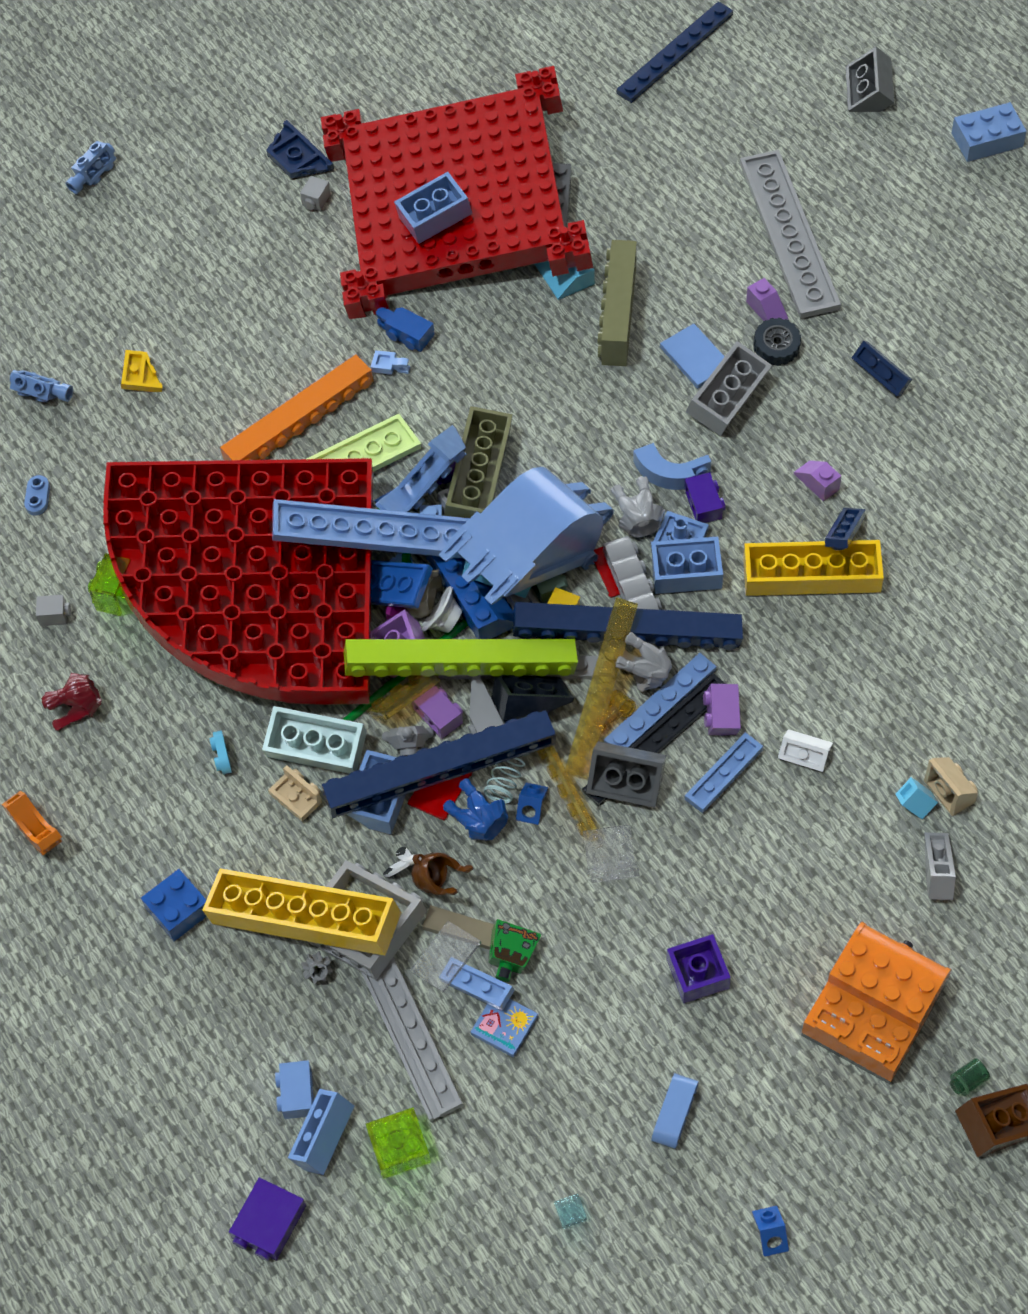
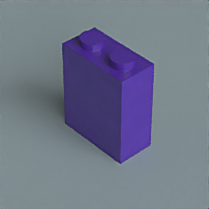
(267, 1220)

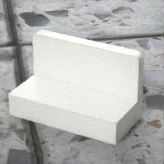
(804, 750)

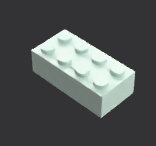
(314, 740)

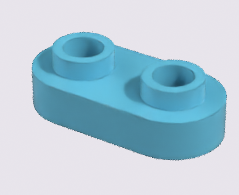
(222, 761)

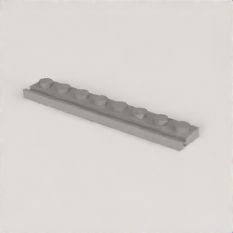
(413, 1042)

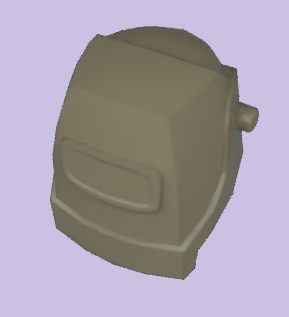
(427, 603)

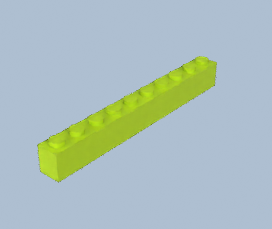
(459, 657)

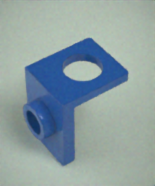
(533, 796)
(771, 1225)

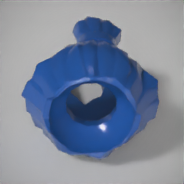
(482, 818)

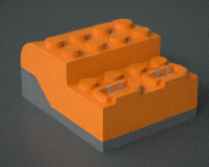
(875, 1002)

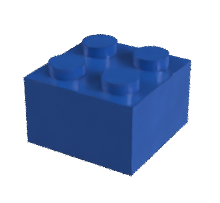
(175, 905)

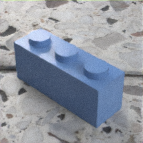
(321, 1131)

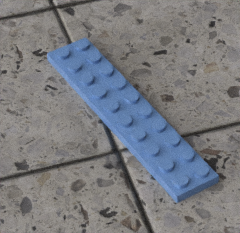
(363, 527)

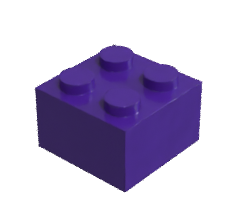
(698, 968)

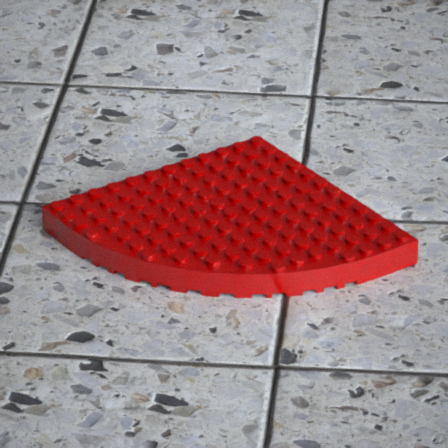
(228, 595)

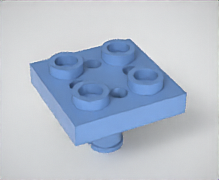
(680, 528)

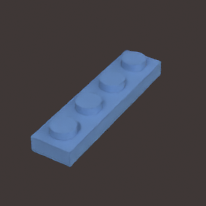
(723, 772)

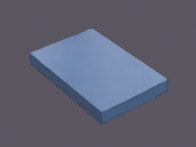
(693, 354)

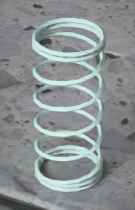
(490, 787)

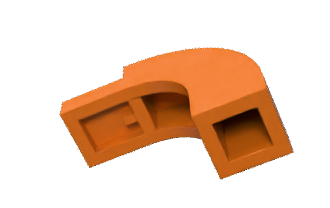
(31, 823)

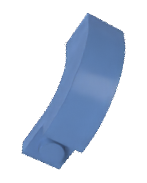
(664, 473)

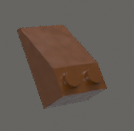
(996, 1119)

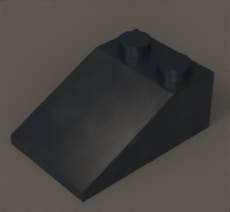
(521, 695)

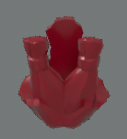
(77, 693)

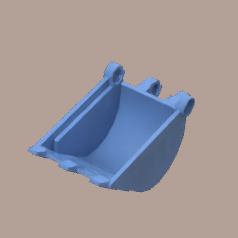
(530, 534)

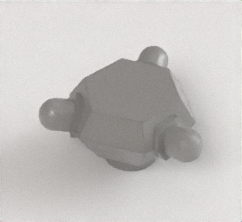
(408, 738)

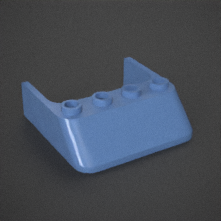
(423, 477)

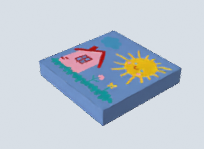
(504, 1028)

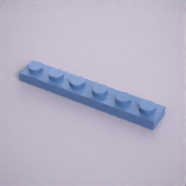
(662, 701)

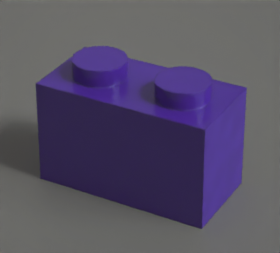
(704, 498)

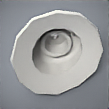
(444, 614)

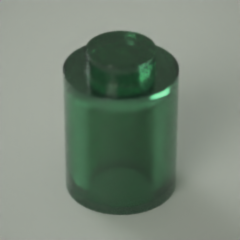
(969, 1077)

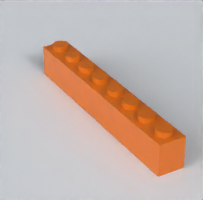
(299, 412)

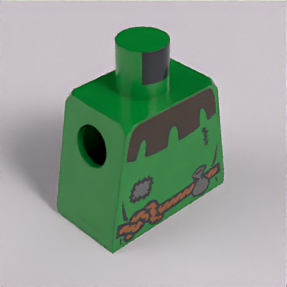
(511, 948)

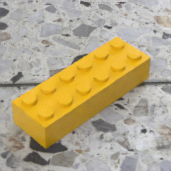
(812, 568)

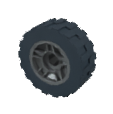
(780, 332)

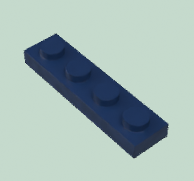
(845, 528)

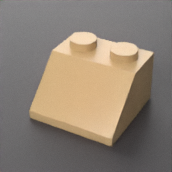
(950, 785)

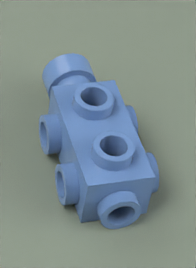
(91, 166)
(39, 386)

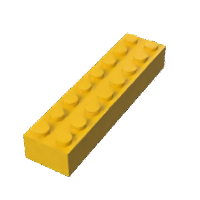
(302, 911)

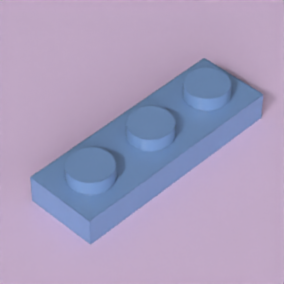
(483, 987)

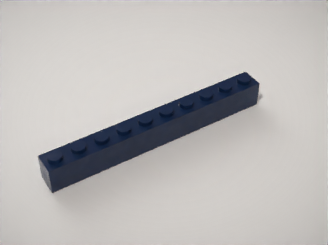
(650, 625)
(438, 763)

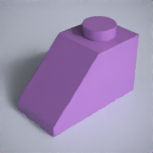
(765, 300)
(819, 478)

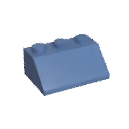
(686, 565)
(383, 815)

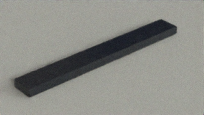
(670, 725)

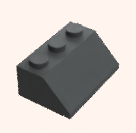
(870, 82)
(626, 774)

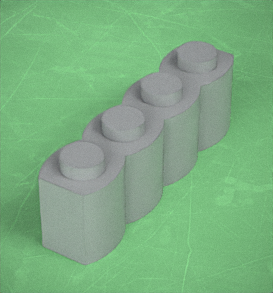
(629, 573)

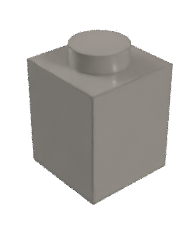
(315, 193)
(52, 610)

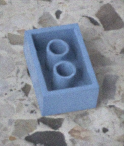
(988, 132)
(433, 207)

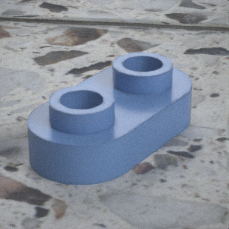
(37, 493)

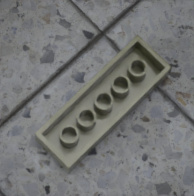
(617, 303)
(479, 471)

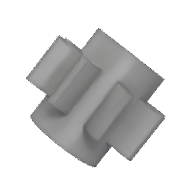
(310, 970)

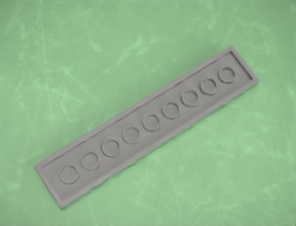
(790, 234)

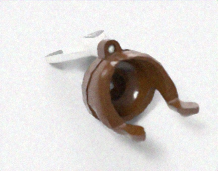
(428, 870)

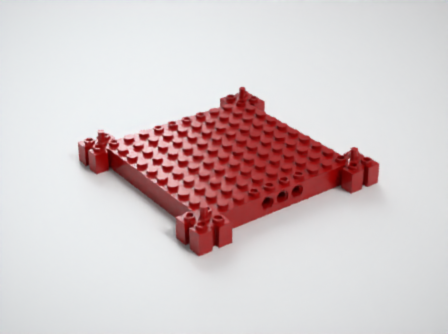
(497, 157)

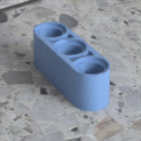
(674, 1111)

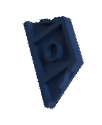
(296, 153)

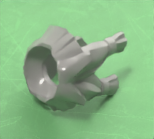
(640, 513)
(650, 668)

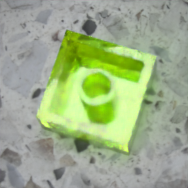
(105, 587)
(398, 1143)

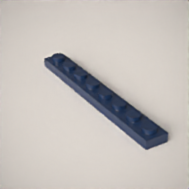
(674, 52)

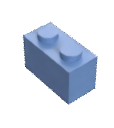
(296, 1089)

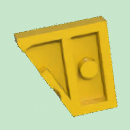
(139, 373)

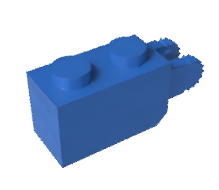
(406, 327)

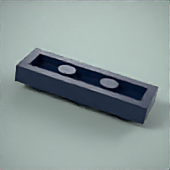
(881, 368)

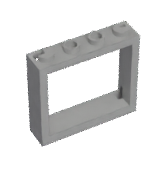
(407, 922)

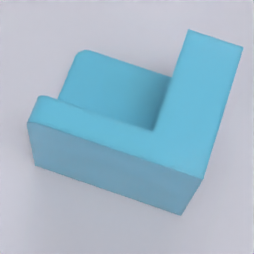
(916, 798)

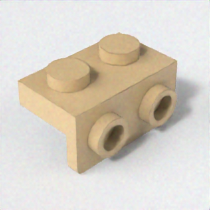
(296, 793)

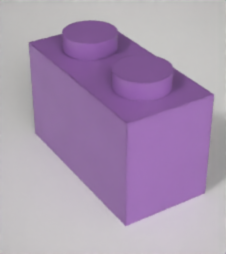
(722, 709)
(438, 711)

